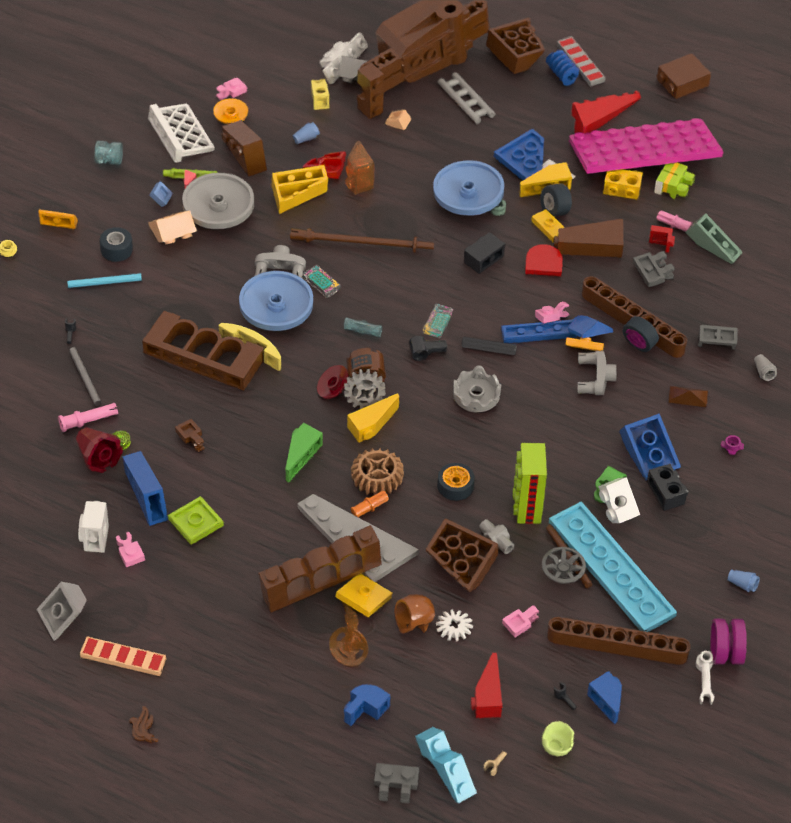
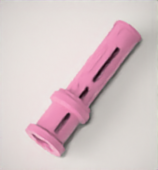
(78, 419)

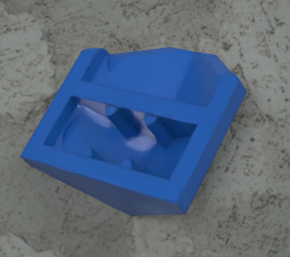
(588, 327)

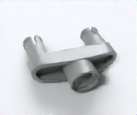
(280, 259)
(605, 373)

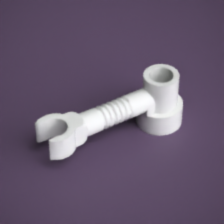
(705, 666)

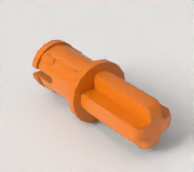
(369, 504)

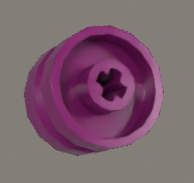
(728, 641)

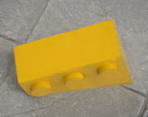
(298, 186)

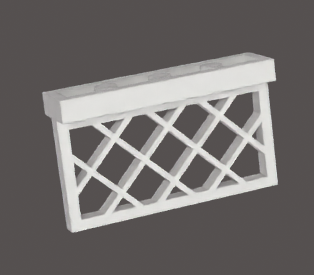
(168, 134)

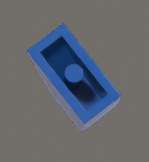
(606, 695)

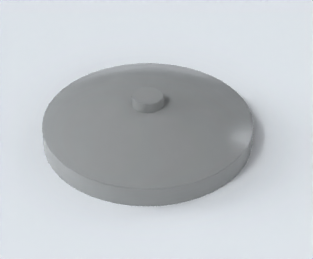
(218, 200)

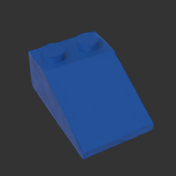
(649, 444)

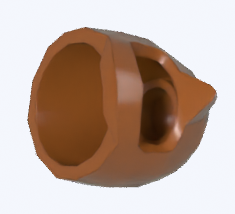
(415, 611)

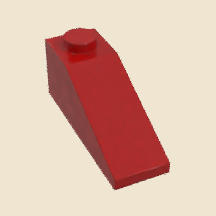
(487, 696)

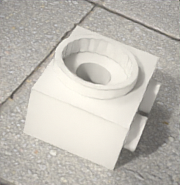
(94, 526)

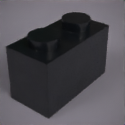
(484, 253)

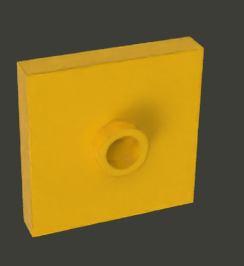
(363, 595)

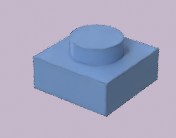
(161, 194)

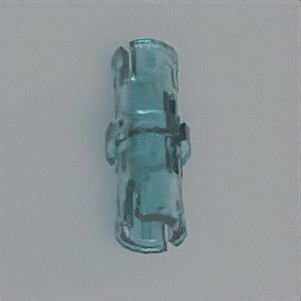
(363, 327)

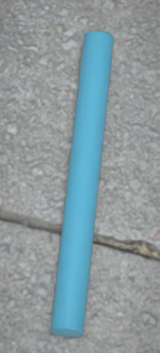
(104, 280)

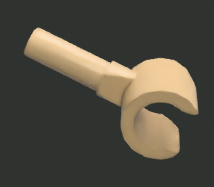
(490, 763)

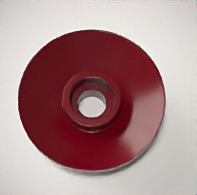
(332, 382)

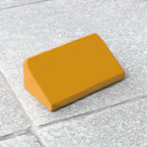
(58, 219)

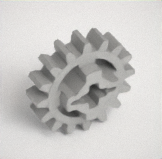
(365, 386)

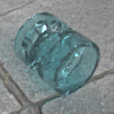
(108, 152)

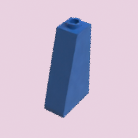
(146, 488)

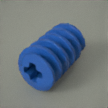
(562, 67)

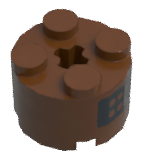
(364, 360)

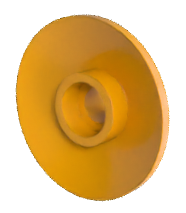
(230, 111)

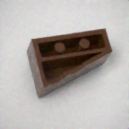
(245, 146)

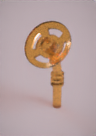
(350, 643)

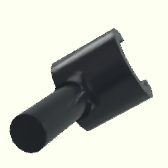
(70, 328)
(561, 694)

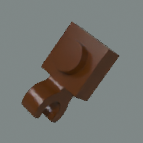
(191, 432)

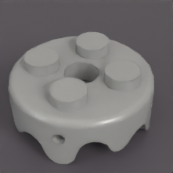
(477, 381)

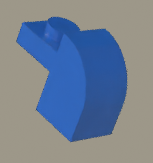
(366, 699)

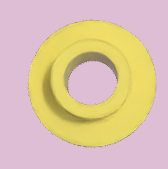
(8, 248)

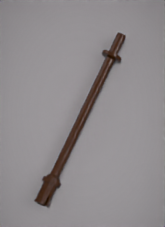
(309, 235)

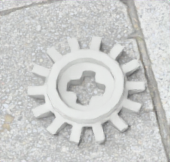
(451, 631)

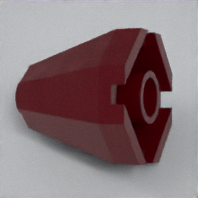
(99, 449)

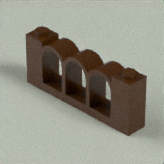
(170, 326)
(320, 569)

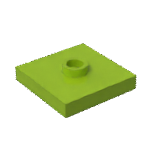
(195, 520)

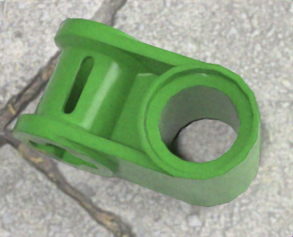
(608, 475)

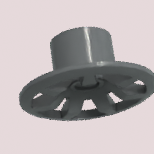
(563, 567)

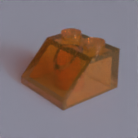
(359, 170)

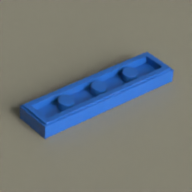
(536, 331)

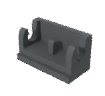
(717, 335)

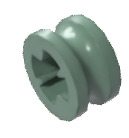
(500, 209)

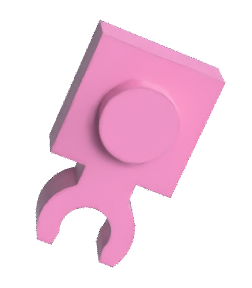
(130, 552)

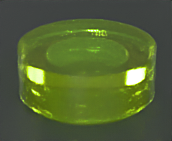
(124, 437)

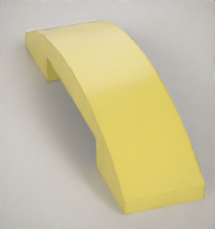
(271, 354)

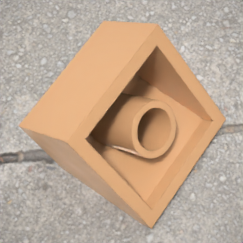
(173, 226)

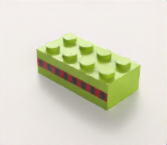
(529, 483)

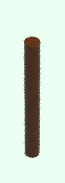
(560, 543)

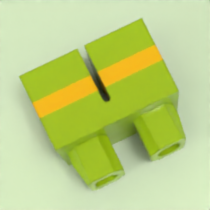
(672, 180)

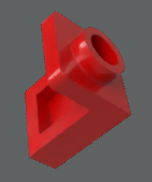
(662, 236)

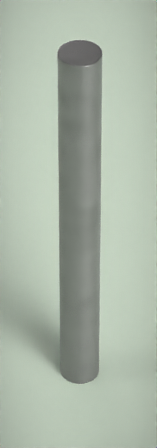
(85, 376)

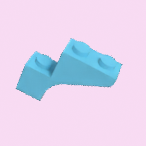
(447, 762)

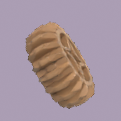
(377, 466)

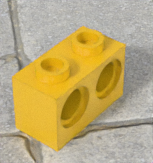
(623, 183)

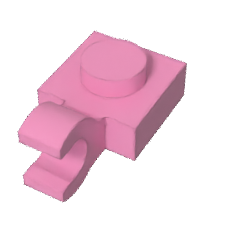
(233, 88)
(551, 314)
(519, 622)

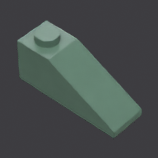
(713, 239)

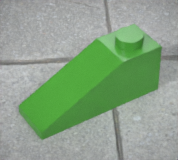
(303, 446)

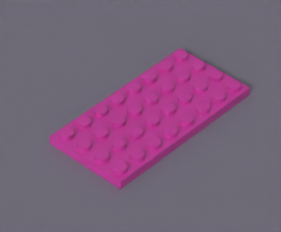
(645, 145)

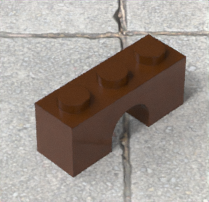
(372, 82)

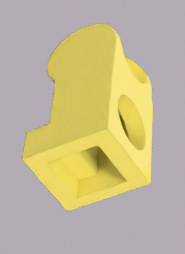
(320, 94)

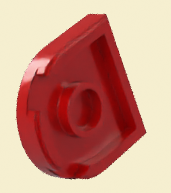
(544, 261)

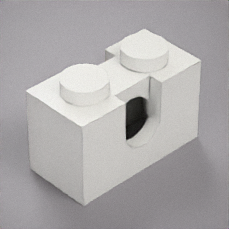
(627, 506)

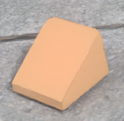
(398, 119)

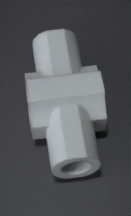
(497, 534)

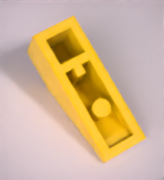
(547, 176)
(369, 420)

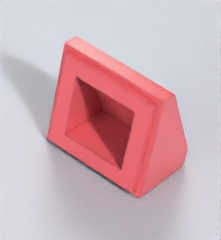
(189, 177)

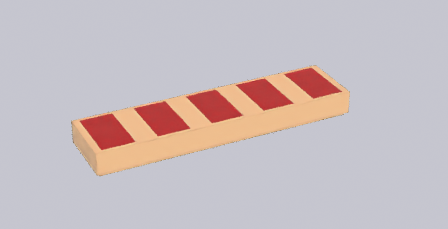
(123, 656)

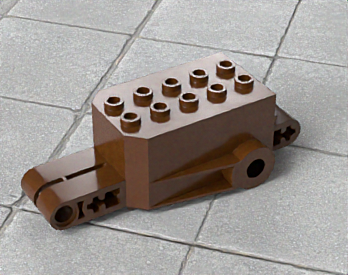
(427, 38)

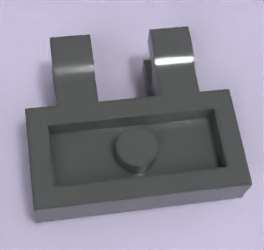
(649, 268)
(396, 777)

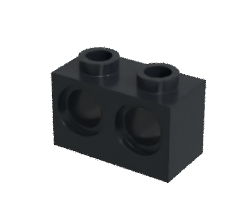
(667, 487)

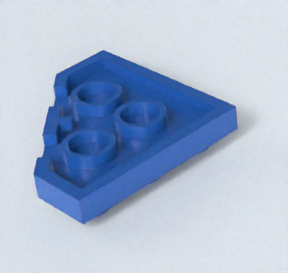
(523, 154)

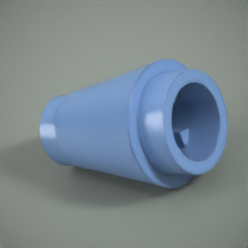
(306, 133)
(745, 580)

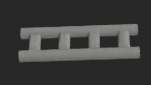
(456, 96)

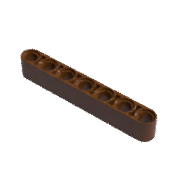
(624, 309)
(628, 640)

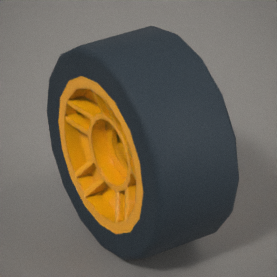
(455, 481)

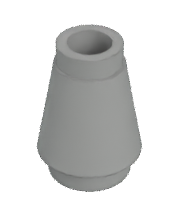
(765, 368)

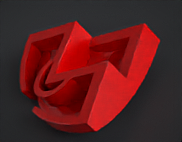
(332, 162)

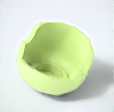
(558, 738)

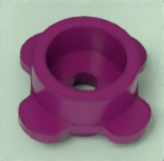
(732, 444)

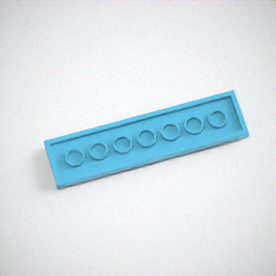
(613, 568)

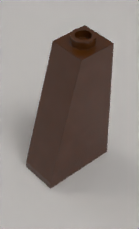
(592, 239)

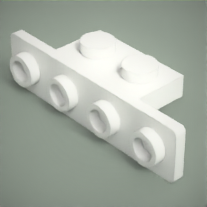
(333, 58)

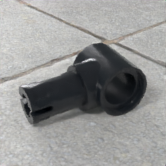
(422, 348)

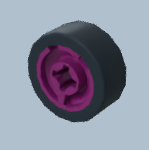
(640, 334)

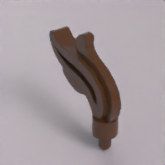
(141, 725)

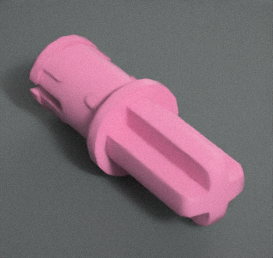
(673, 221)

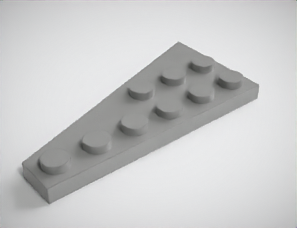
(337, 523)

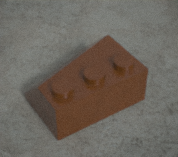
(515, 44)
(463, 553)

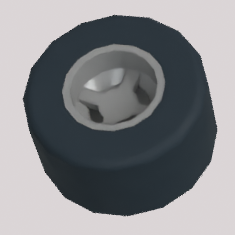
(556, 199)
(116, 244)

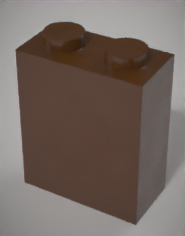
(683, 76)

